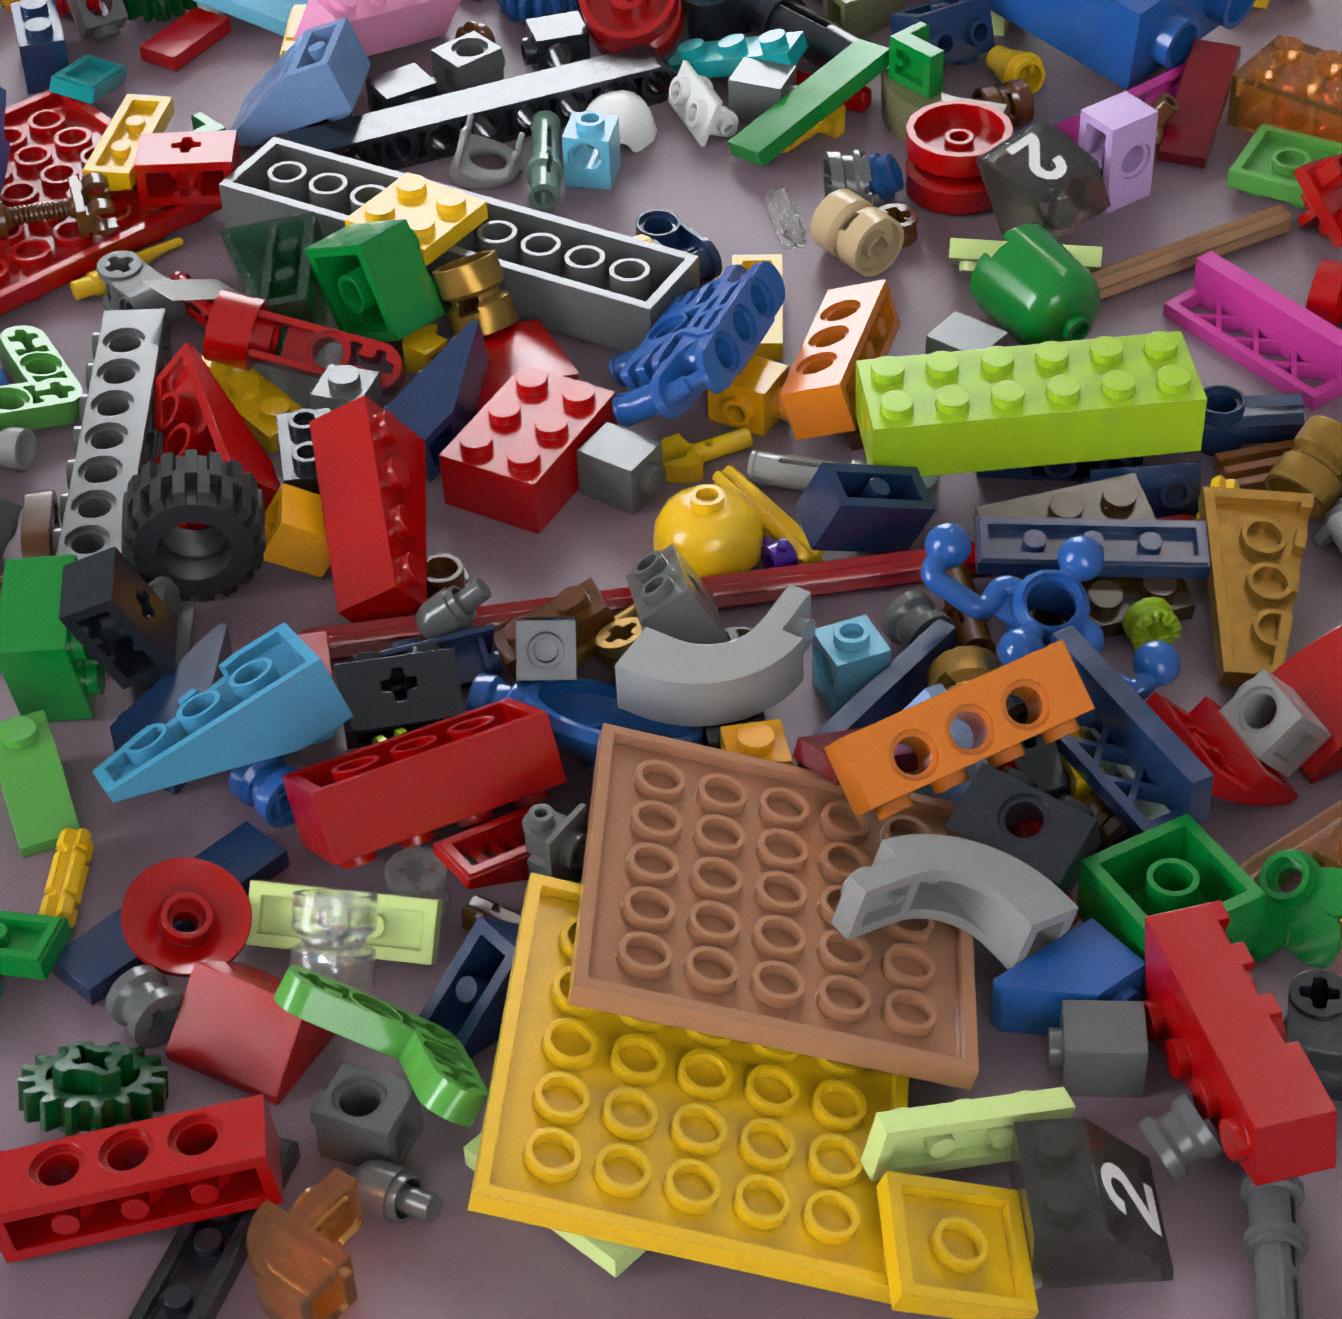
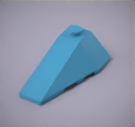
(264, 706)

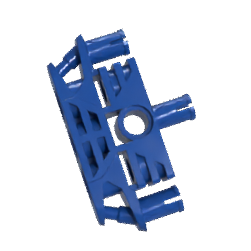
(697, 344)

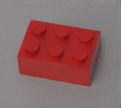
(522, 448)

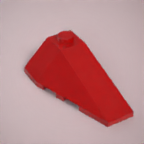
(200, 416)

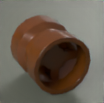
(1014, 94)

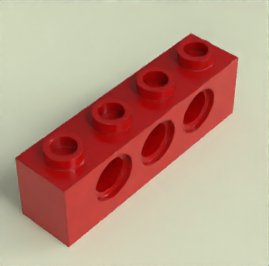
(138, 1178)

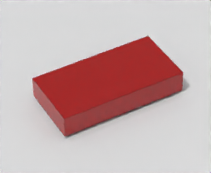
(185, 39)

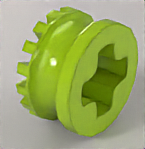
(1147, 614)

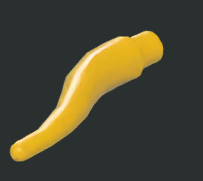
(94, 285)

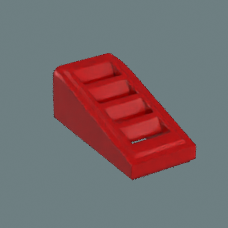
(498, 837)

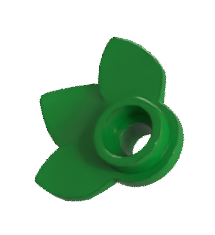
(1307, 916)

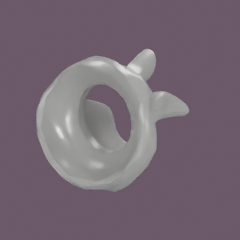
(468, 175)

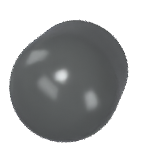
(451, 609)
(394, 1193)

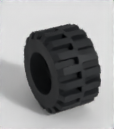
(202, 492)

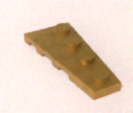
(1253, 575)

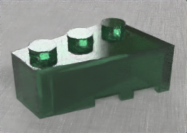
(274, 266)

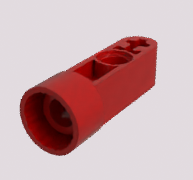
(246, 333)

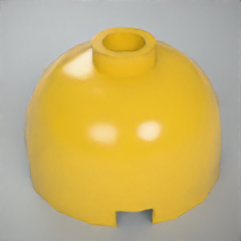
(711, 529)

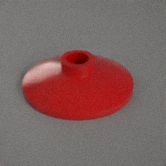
(185, 892)

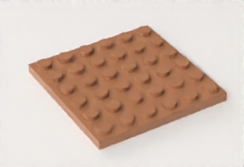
(718, 906)

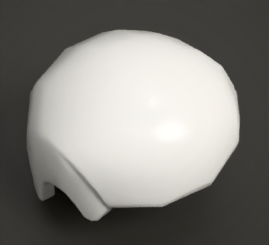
(635, 118)

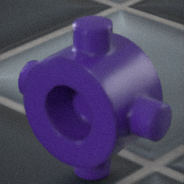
(777, 553)

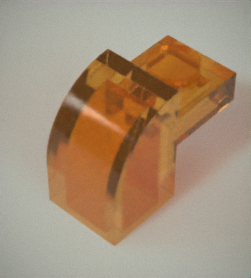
(299, 1255)

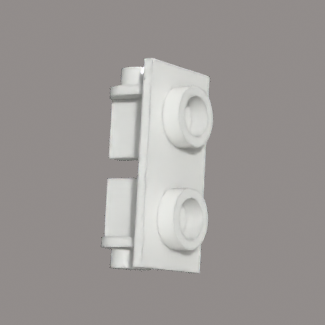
(700, 106)

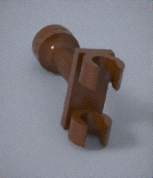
(80, 206)

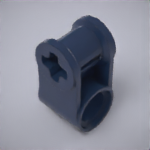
(670, 231)

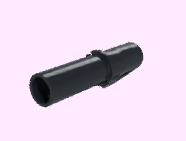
(720, 18)

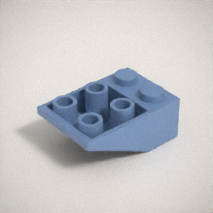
(307, 85)

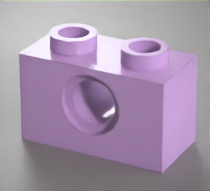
(1122, 140)

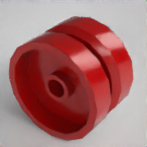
(632, 23)
(943, 154)

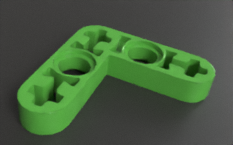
(44, 386)
(427, 1052)

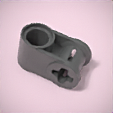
(124, 290)

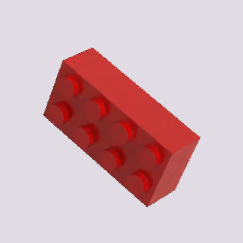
(424, 782)

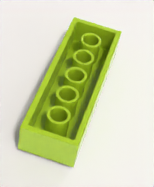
(1031, 404)

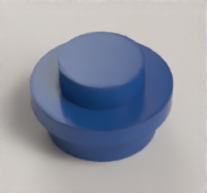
(885, 176)

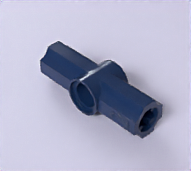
(1242, 419)

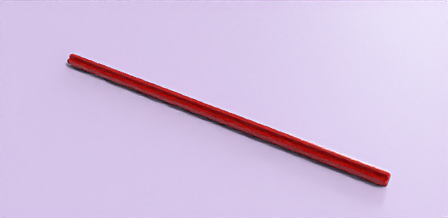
(727, 590)

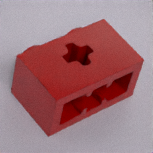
(184, 166)

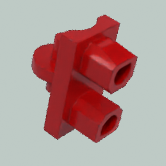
(1322, 196)

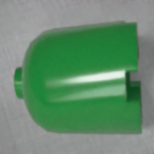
(1036, 288)

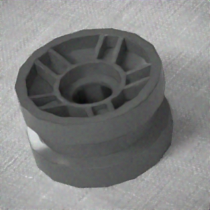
(847, 172)

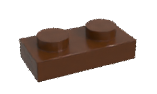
(579, 601)

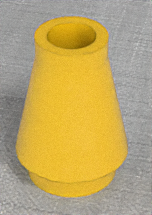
(1015, 64)

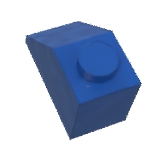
(1076, 966)

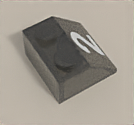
(1042, 181)
(1087, 1206)

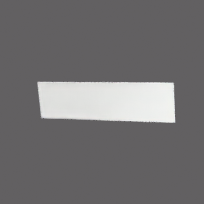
(188, 289)

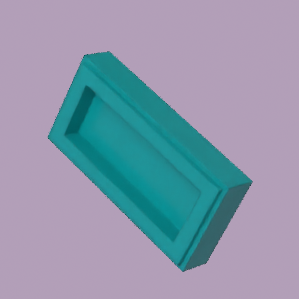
(88, 79)

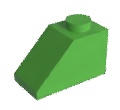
(34, 783)

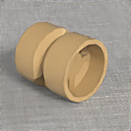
(856, 232)

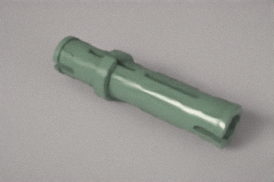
(544, 168)

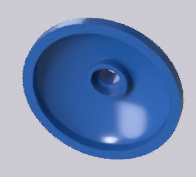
(582, 707)

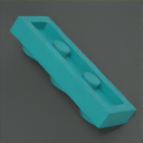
(724, 55)

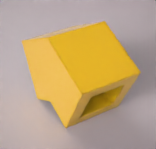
(422, 347)

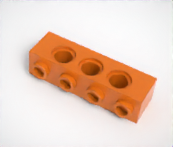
(820, 387)
(1041, 679)

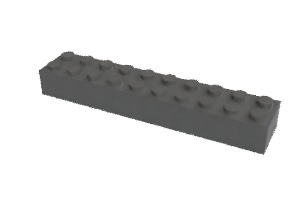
(555, 268)

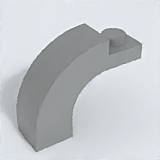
(720, 681)
(959, 884)

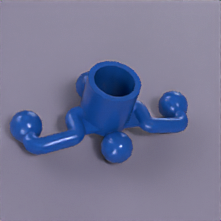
(1052, 590)

